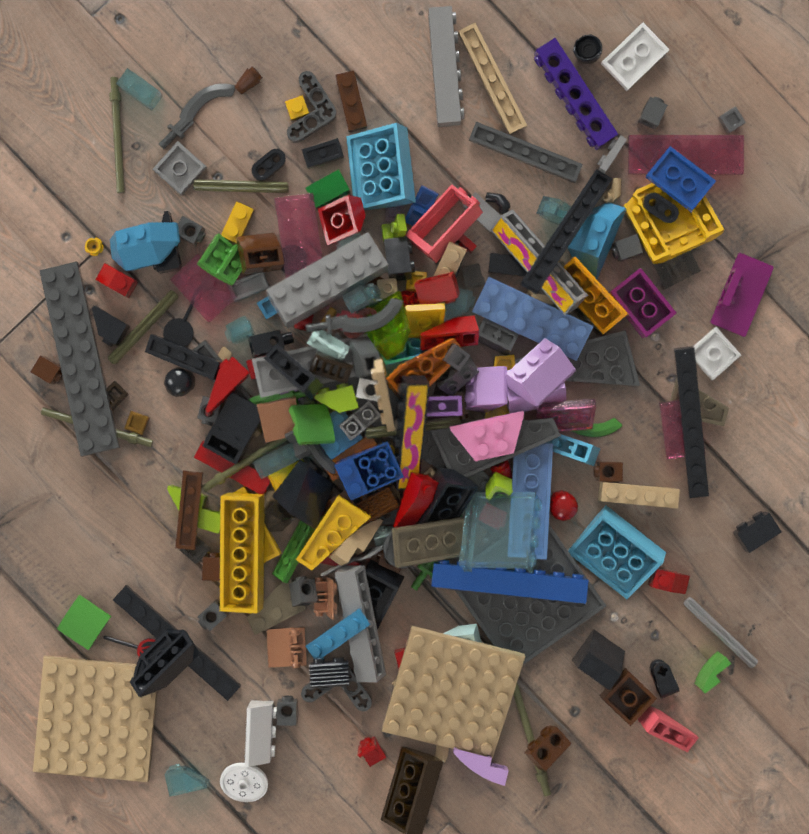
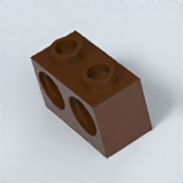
(551, 752)

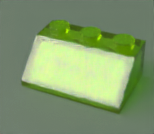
(393, 336)

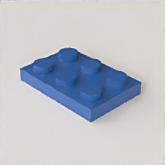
(680, 179)

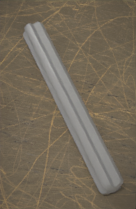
(720, 632)

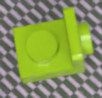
(395, 229)

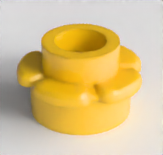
(89, 246)

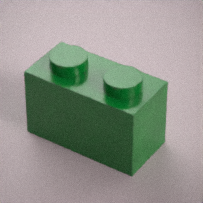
(328, 189)

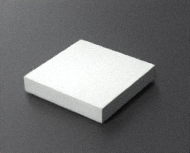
(715, 353)

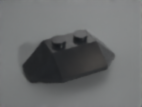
(162, 662)

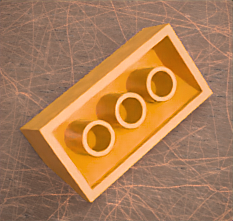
(599, 304)

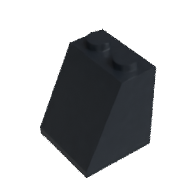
(305, 493)
(600, 659)

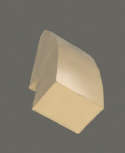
(355, 543)

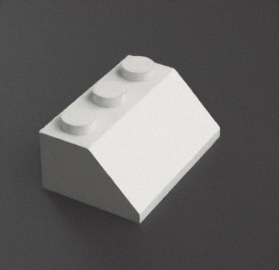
(260, 732)

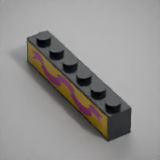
(410, 426)

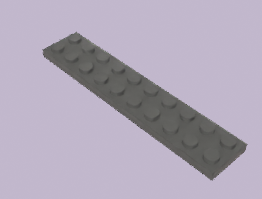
(79, 359)

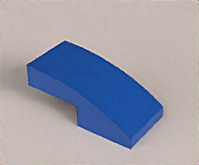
(424, 200)

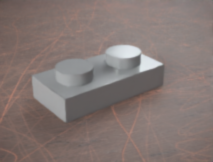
(615, 146)

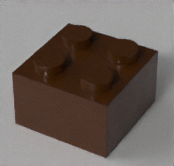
(628, 697)

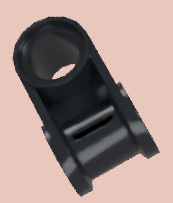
(664, 681)

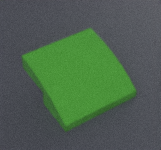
(221, 260)
(312, 424)
(83, 622)
(707, 676)

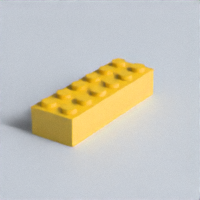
(242, 552)

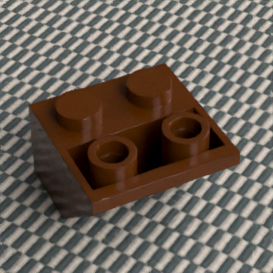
(260, 253)

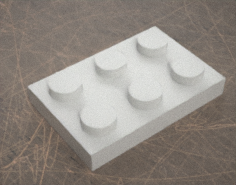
(635, 56)

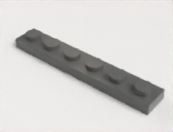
(525, 152)

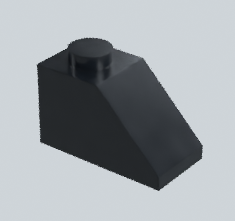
(109, 327)

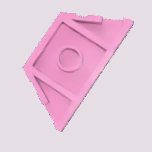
(490, 436)

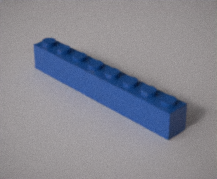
(511, 582)

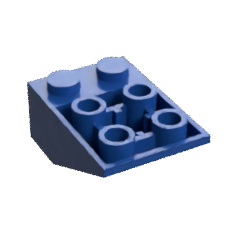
(368, 470)

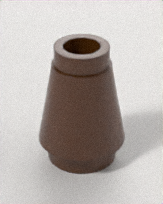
(248, 80)

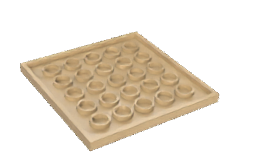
(452, 692)
(93, 721)

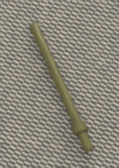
(115, 98)
(132, 437)
(220, 478)
(541, 775)

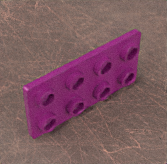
(741, 294)

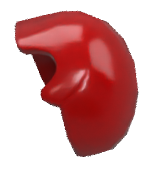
(563, 505)

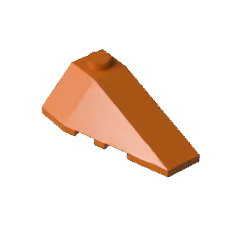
(427, 364)

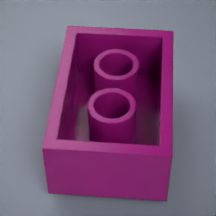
(643, 303)

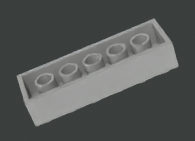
(327, 280)

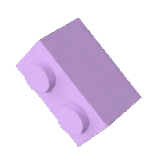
(487, 389)

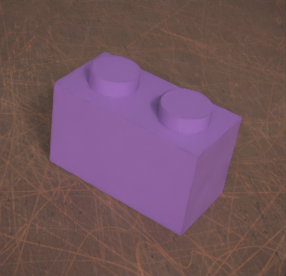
(444, 406)

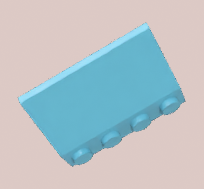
(381, 167)
(617, 552)

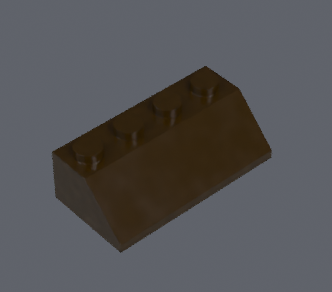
(411, 791)

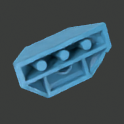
(596, 236)
(144, 244)

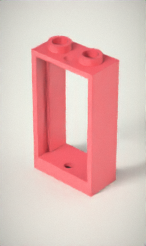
(435, 214)

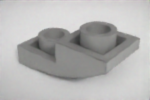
(360, 420)

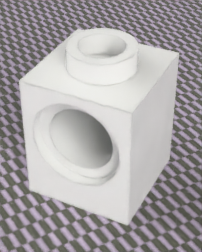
(361, 393)

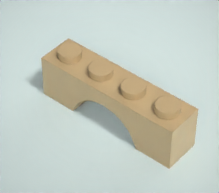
(638, 494)

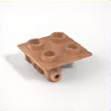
(328, 607)
(286, 647)

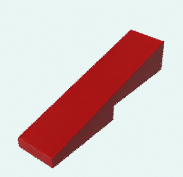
(247, 476)

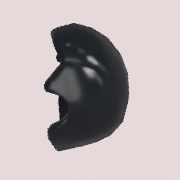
(588, 49)
(179, 381)

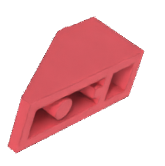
(667, 729)

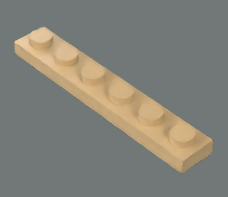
(492, 79)

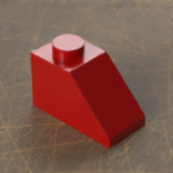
(116, 280)
(669, 581)

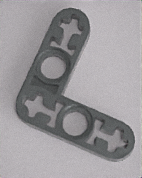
(317, 114)
(350, 694)

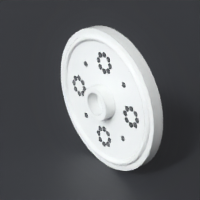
(243, 782)

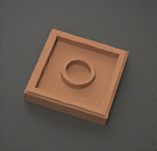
(276, 418)

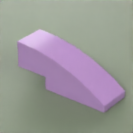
(483, 766)

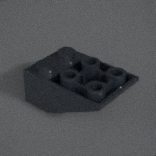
(233, 428)

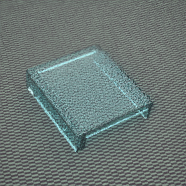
(500, 531)

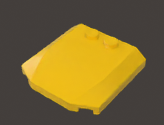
(672, 239)

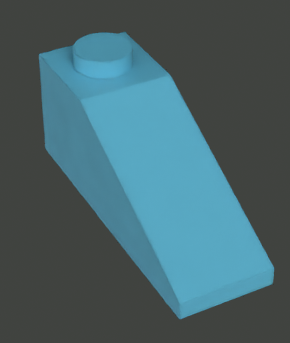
(575, 449)

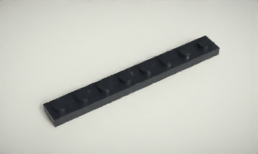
(566, 232)
(691, 421)
(157, 625)

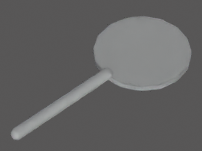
(364, 555)

